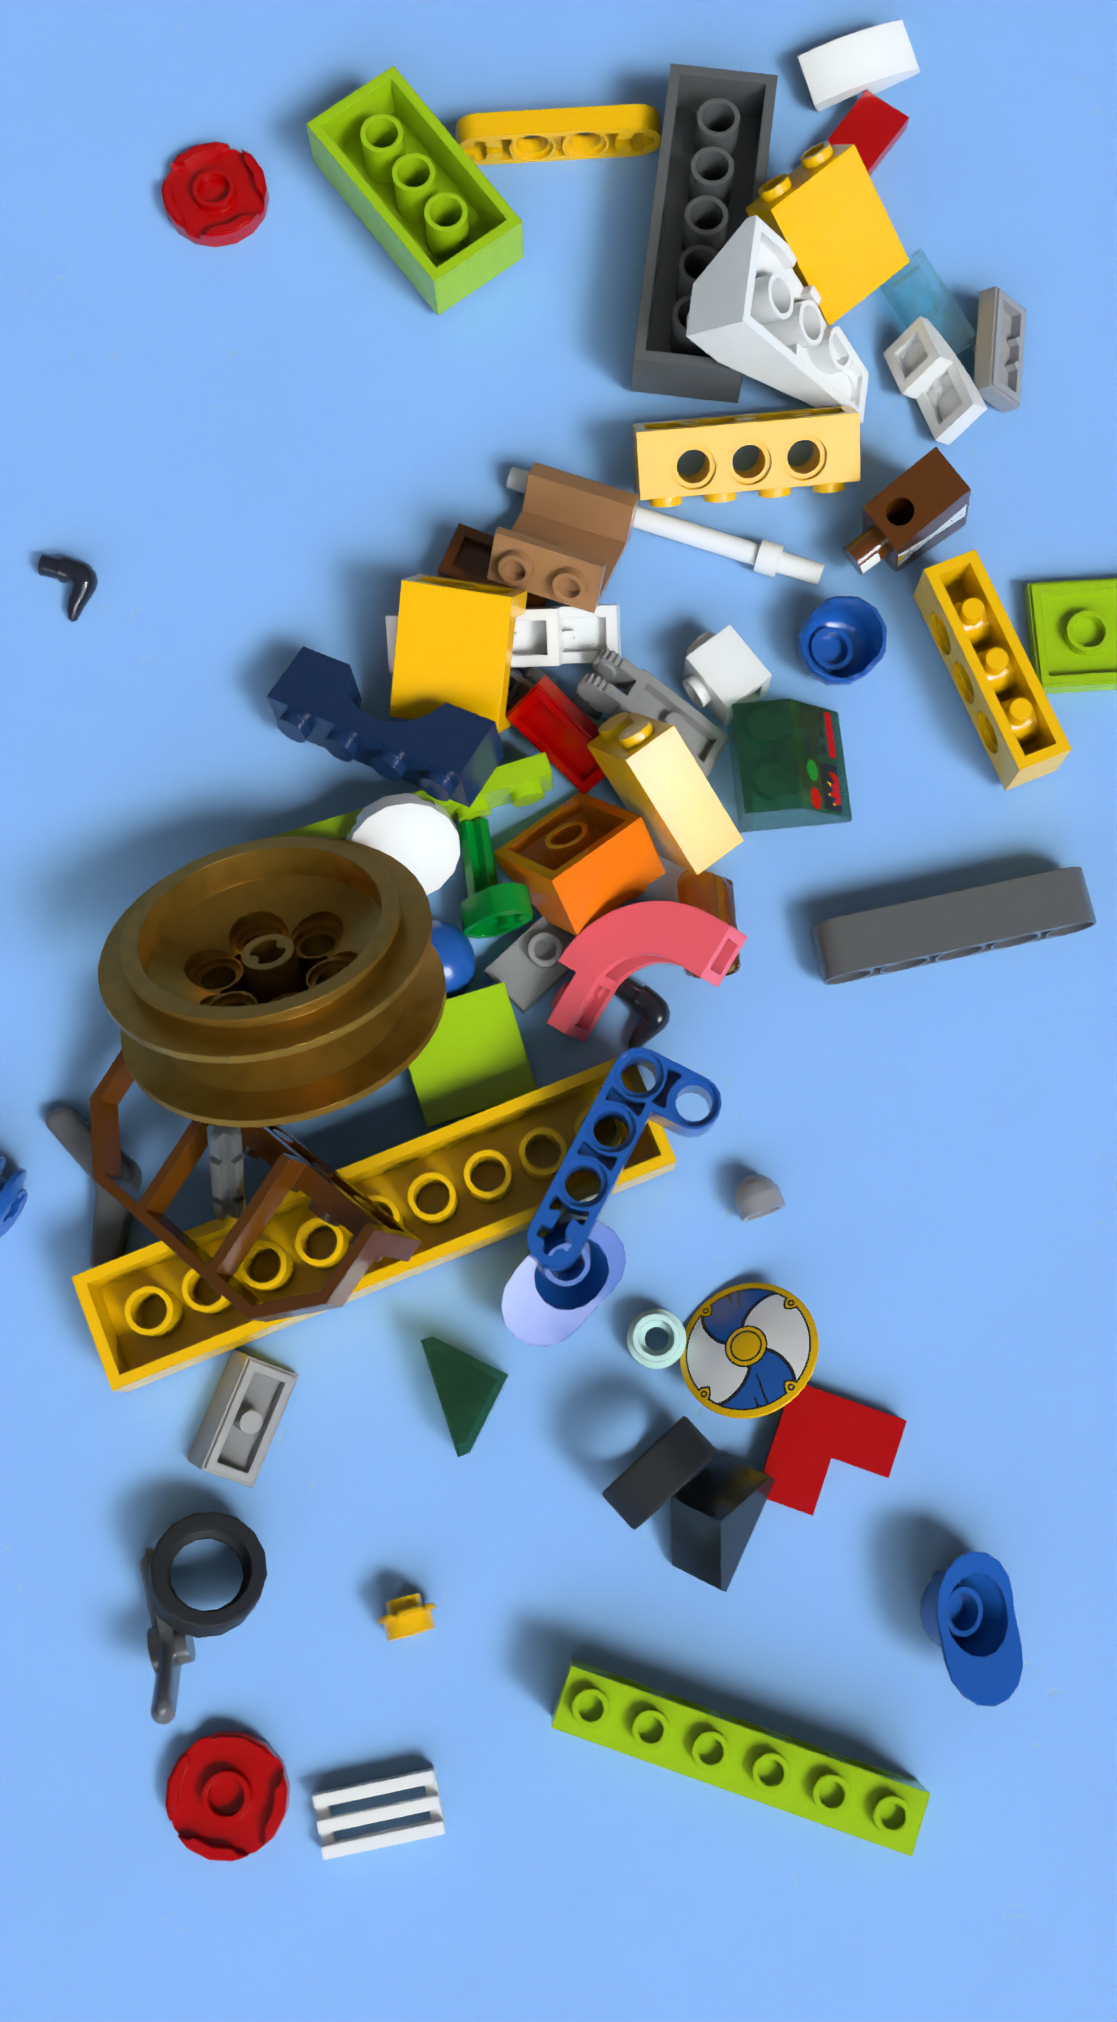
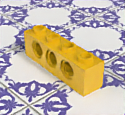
(832, 464)
(991, 670)

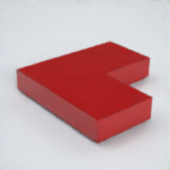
(823, 1428)

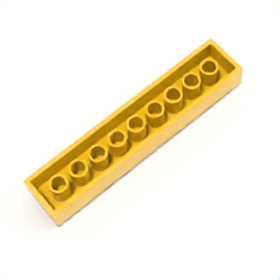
(445, 1187)

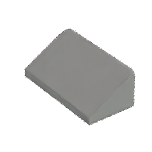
(242, 1418)

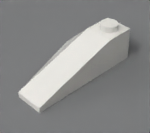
(766, 325)

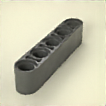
(952, 925)

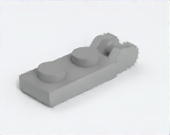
(652, 699)

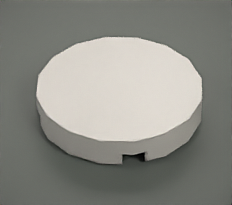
(413, 834)

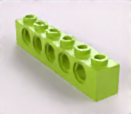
(741, 1756)

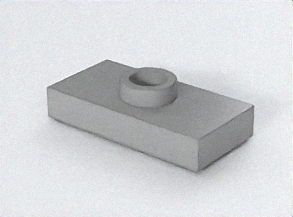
(999, 349)
(532, 964)

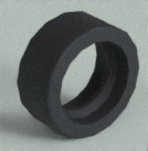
(659, 1473)
(199, 1527)

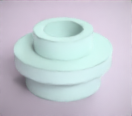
(662, 1320)

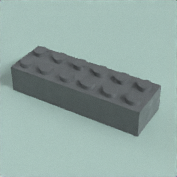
(705, 178)

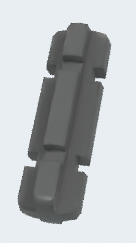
(226, 1171)

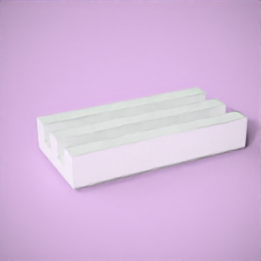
(328, 1824)

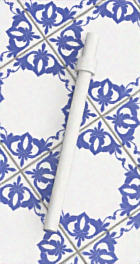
(766, 557)

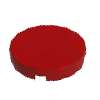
(215, 194)
(227, 1795)

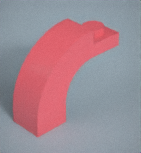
(633, 940)

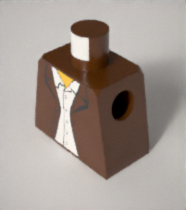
(911, 515)

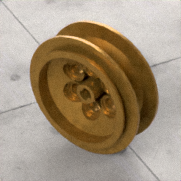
(274, 980)

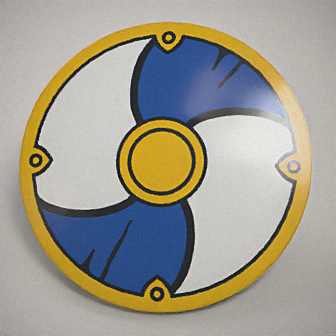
(749, 1350)

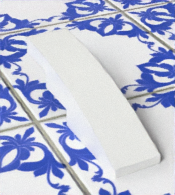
(551, 635)

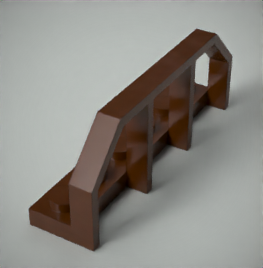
(292, 1170)

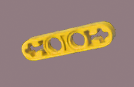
(611, 130)

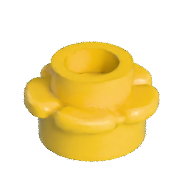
(407, 1617)

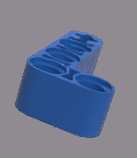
(609, 1162)

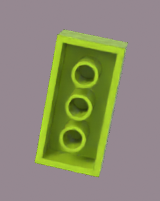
(416, 190)

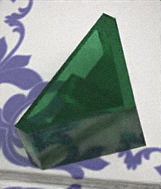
(465, 1390)

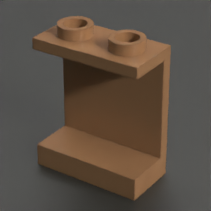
(564, 538)

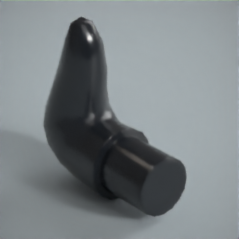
(74, 572)
(647, 1003)

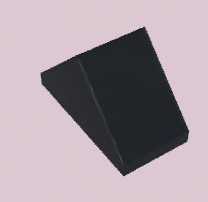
(716, 1519)

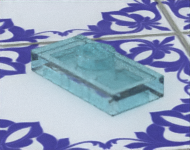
(921, 292)

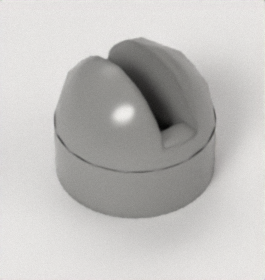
(757, 1197)

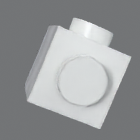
(723, 673)

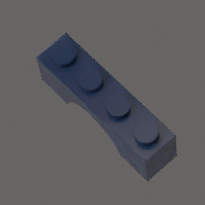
(441, 752)

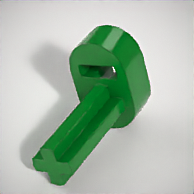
(490, 906)

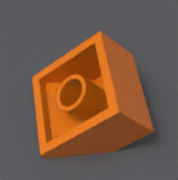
(582, 861)

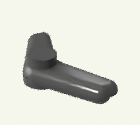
(110, 1218)
(167, 1654)

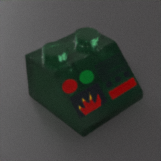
(787, 765)

